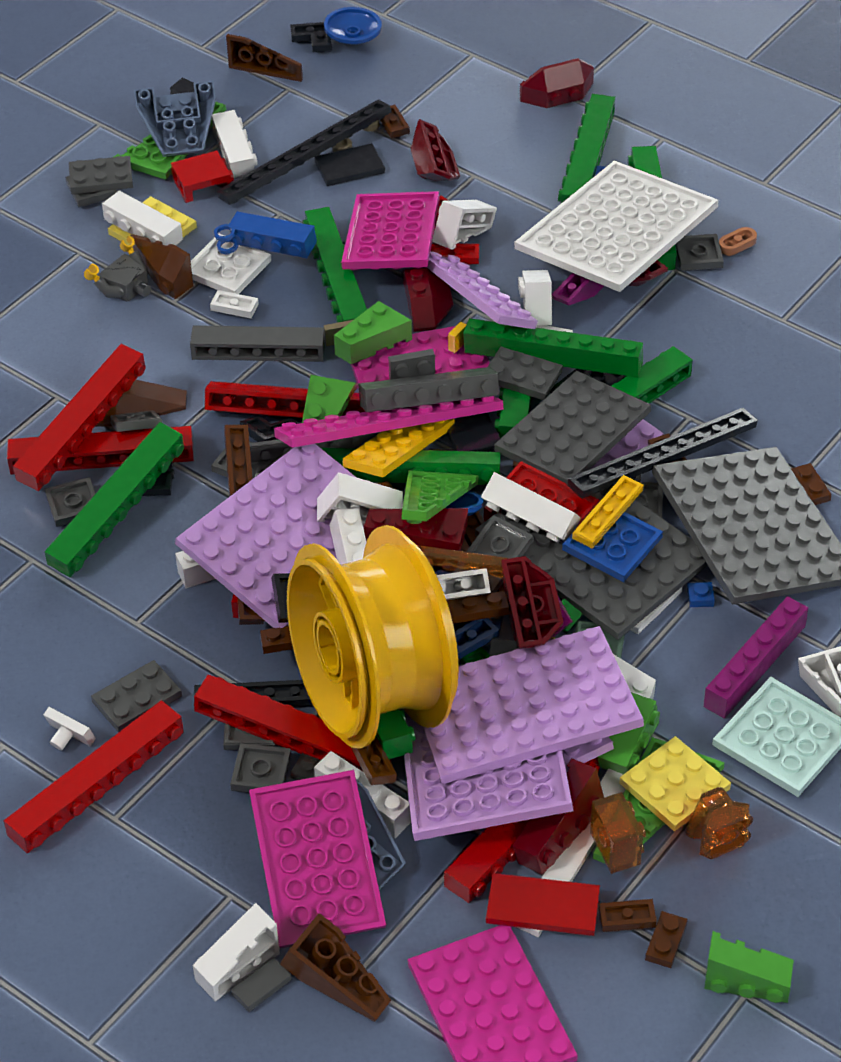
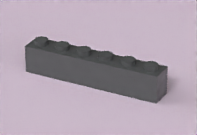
(257, 343)
(428, 389)

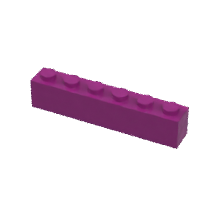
(755, 657)

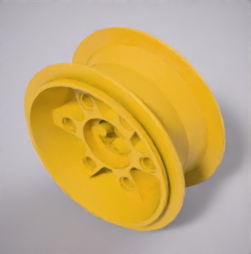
(372, 636)

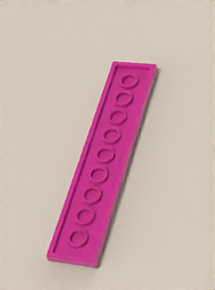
(357, 423)

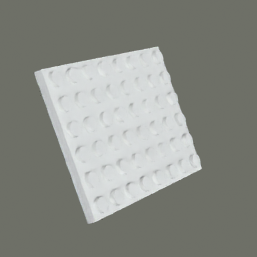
(616, 225)

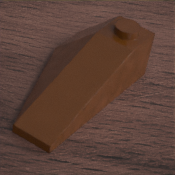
(256, 58)
(166, 265)
(148, 397)
(330, 966)

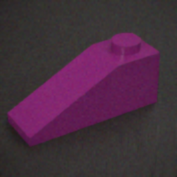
(576, 289)

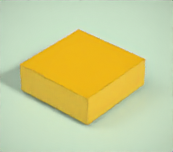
(456, 337)

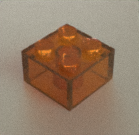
(617, 832)

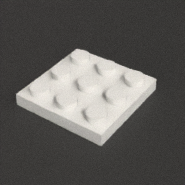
(228, 271)

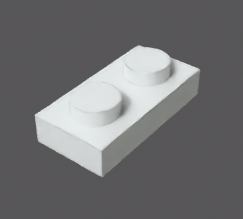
(234, 304)

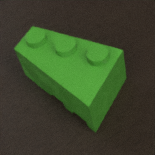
(370, 332)
(327, 397)
(630, 744)
(747, 972)

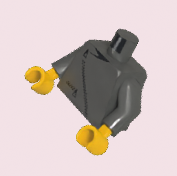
(123, 277)

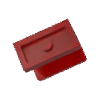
(200, 173)

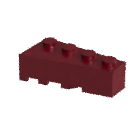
(441, 531)
(551, 835)

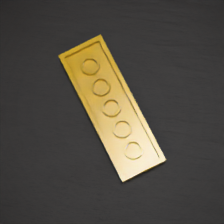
(394, 447)

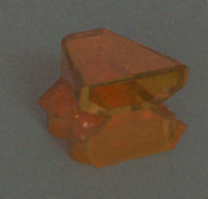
(719, 823)

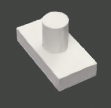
(66, 729)

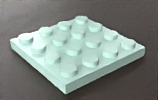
(782, 736)

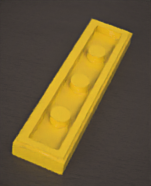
(607, 511)

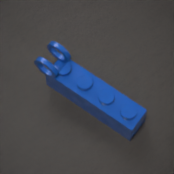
(267, 235)

